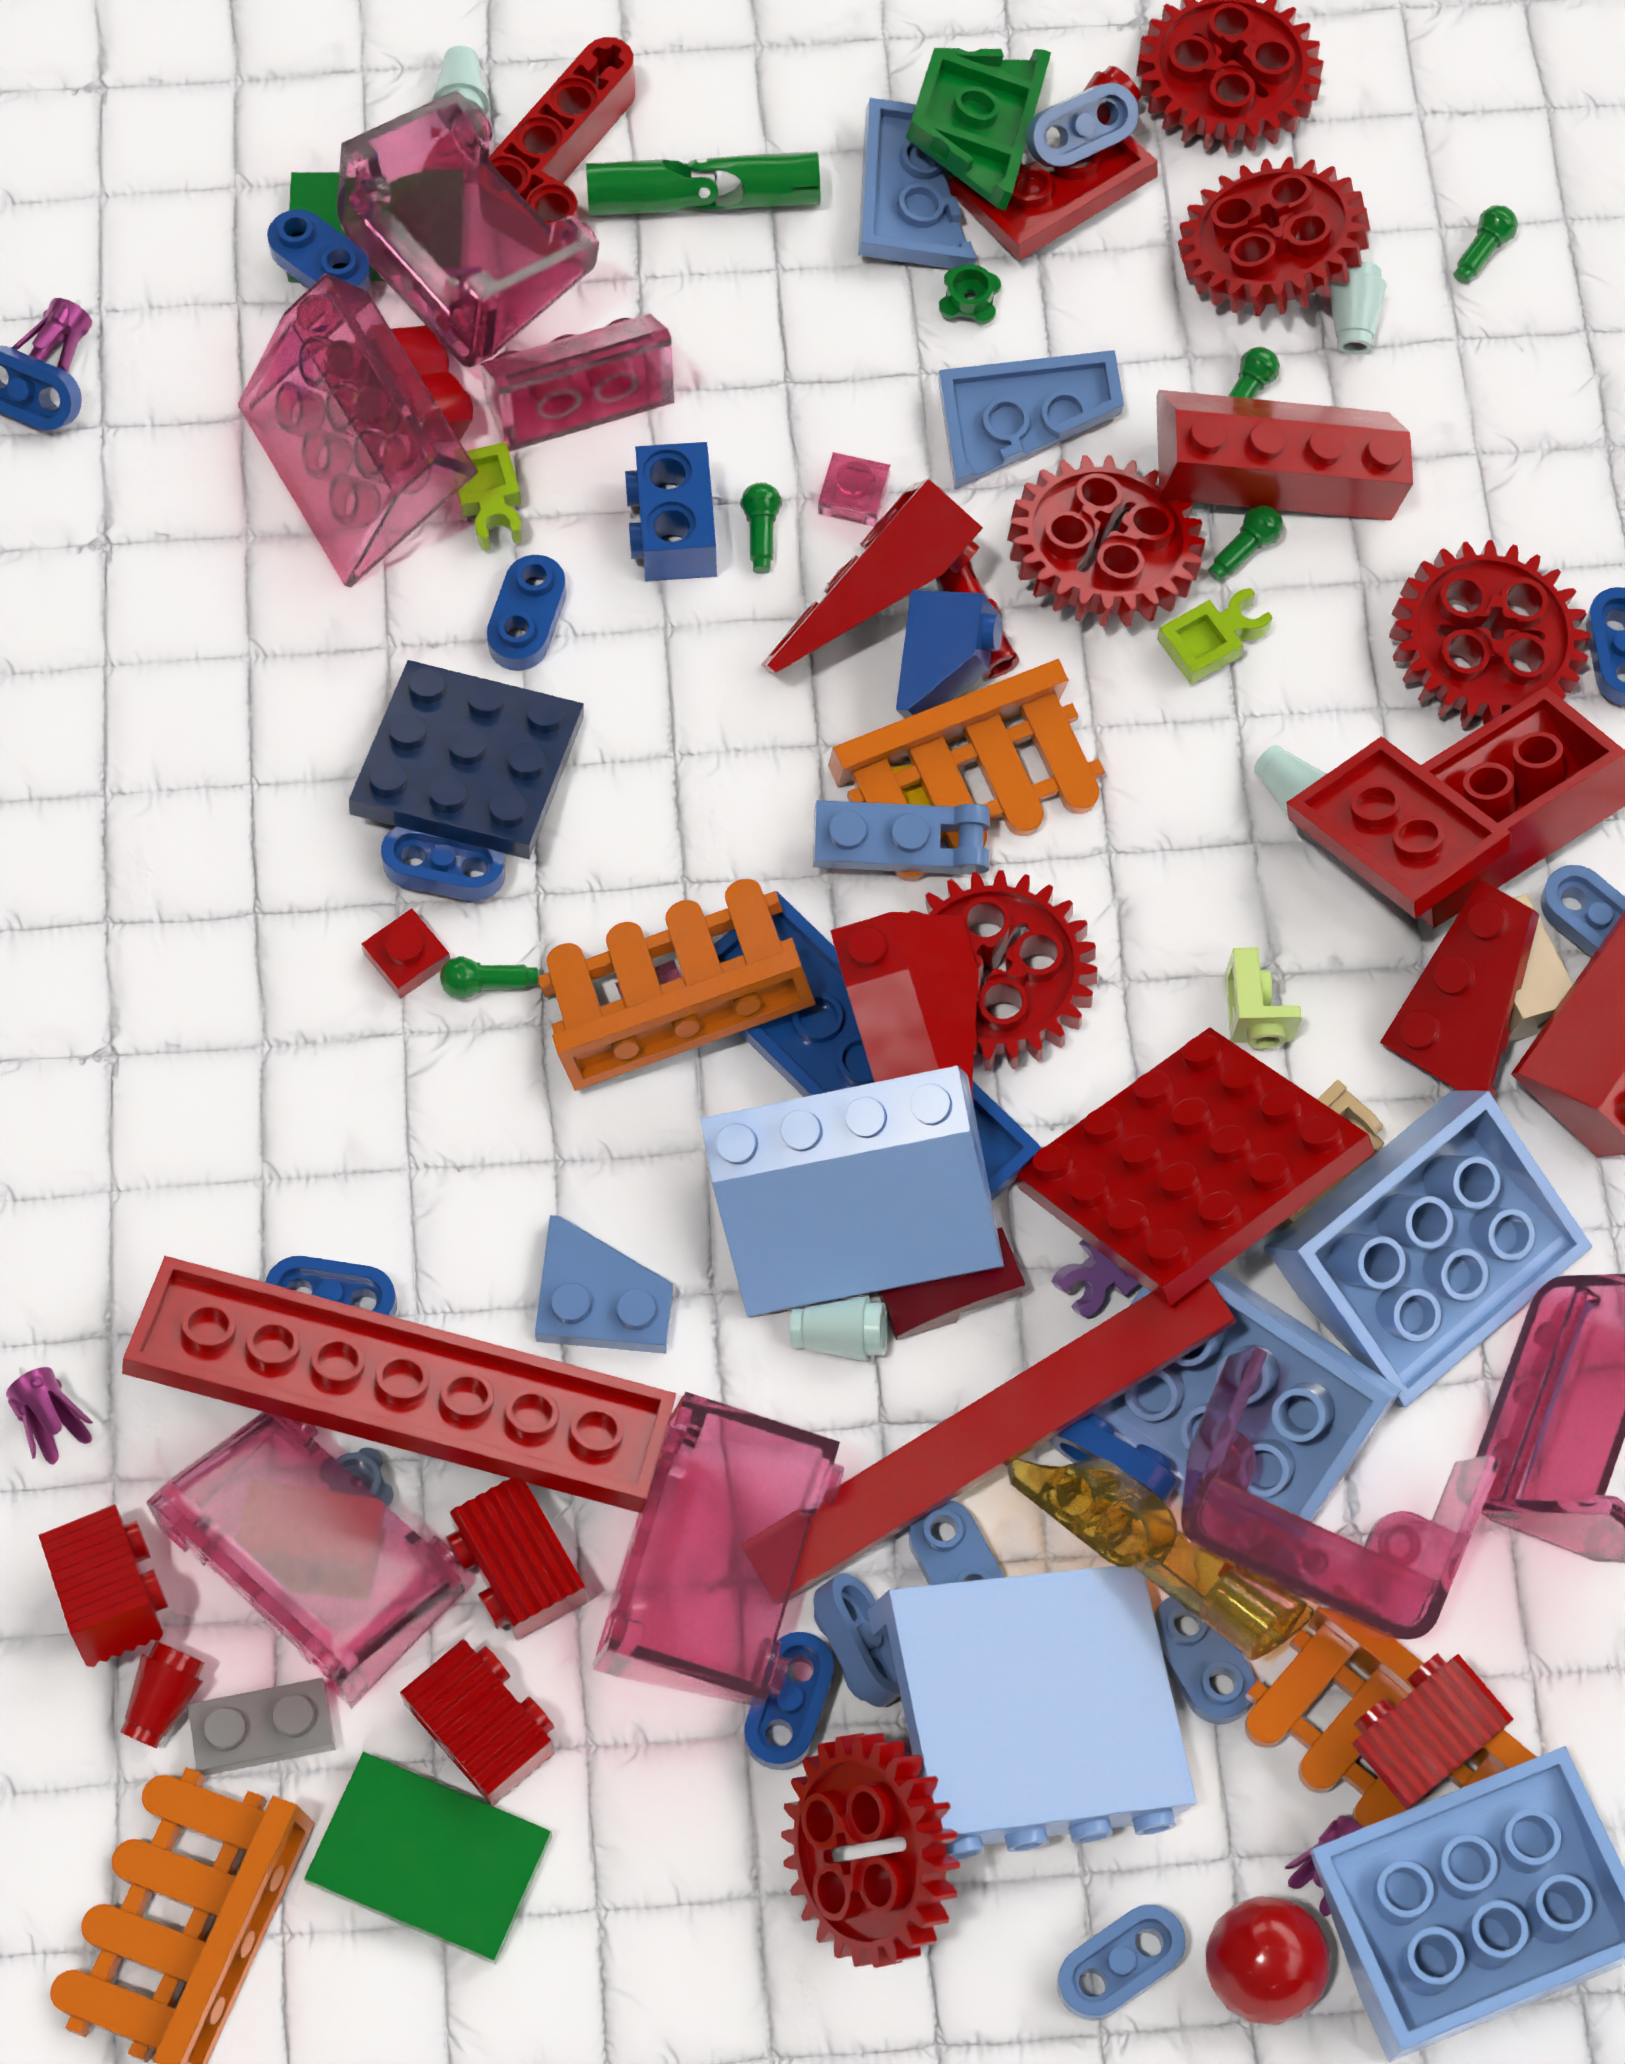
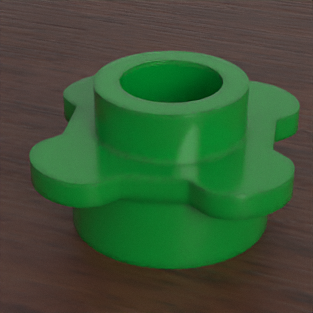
(970, 280)

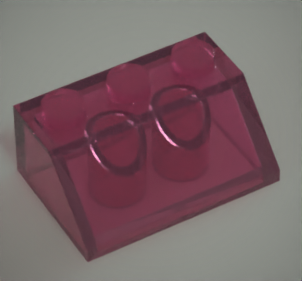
(579, 381)

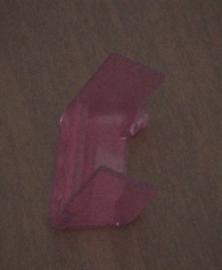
(1563, 1420)
(1387, 1585)

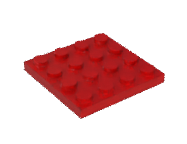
(1192, 1164)

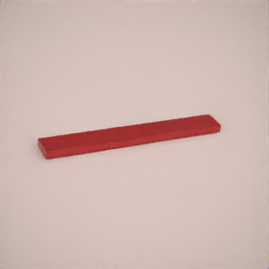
(1006, 1426)

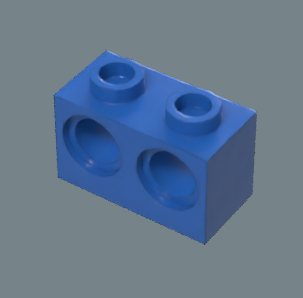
(673, 511)

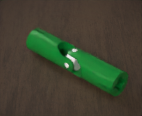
(673, 185)

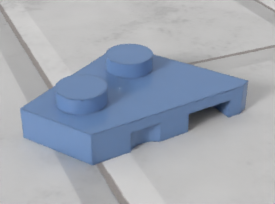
(599, 1295)

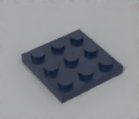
(467, 759)

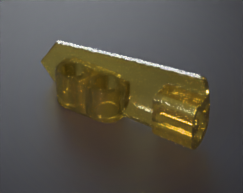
(1140, 1531)

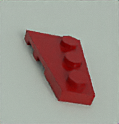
(1057, 199)
(1465, 996)

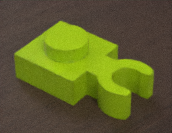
(492, 493)
(1210, 639)

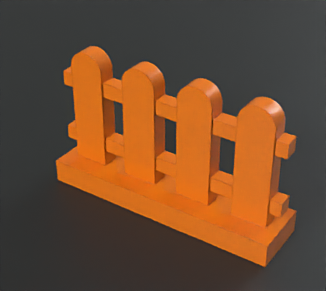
(979, 720)
(683, 1013)
(1331, 1753)
(209, 1968)

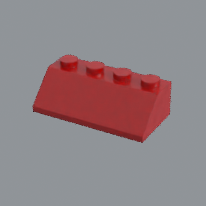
(1281, 455)
(1536, 775)
(1580, 1053)

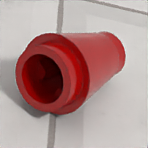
(160, 1693)

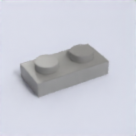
(261, 1726)

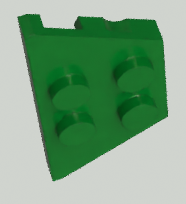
(977, 115)

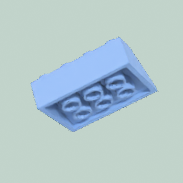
(853, 1191)
(1430, 1243)
(1302, 1418)
(1476, 1903)

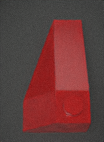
(903, 552)
(911, 991)

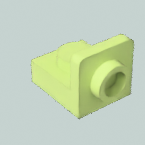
(1249, 1004)

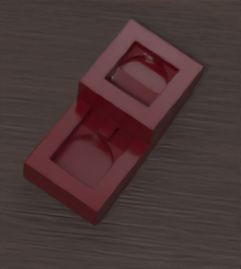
(941, 1302)

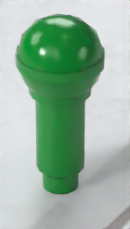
(1495, 227)
(1257, 370)
(761, 506)
(1259, 529)
(465, 977)

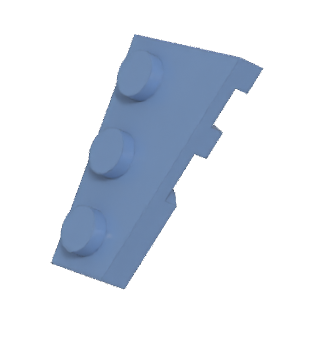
(906, 196)
(1022, 407)

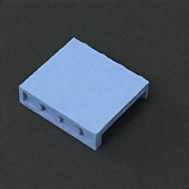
(1039, 1706)

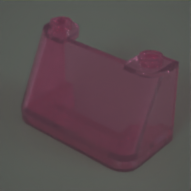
(455, 229)
(310, 1550)
(717, 1553)

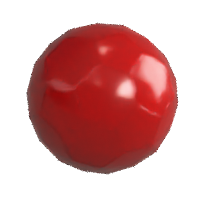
(1267, 1960)

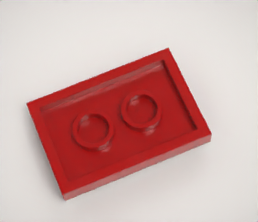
(1399, 826)

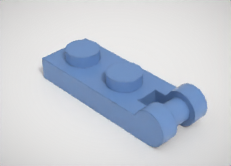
(899, 837)

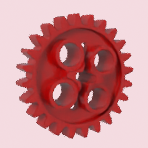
(1229, 70)
(1274, 236)
(1135, 567)
(1488, 632)
(1044, 995)
(877, 1904)

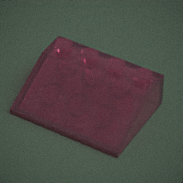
(351, 427)

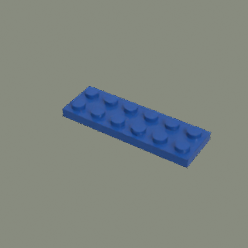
(824, 1052)

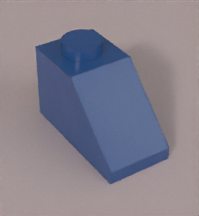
(945, 647)

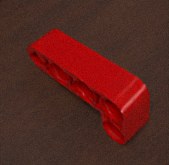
(567, 127)

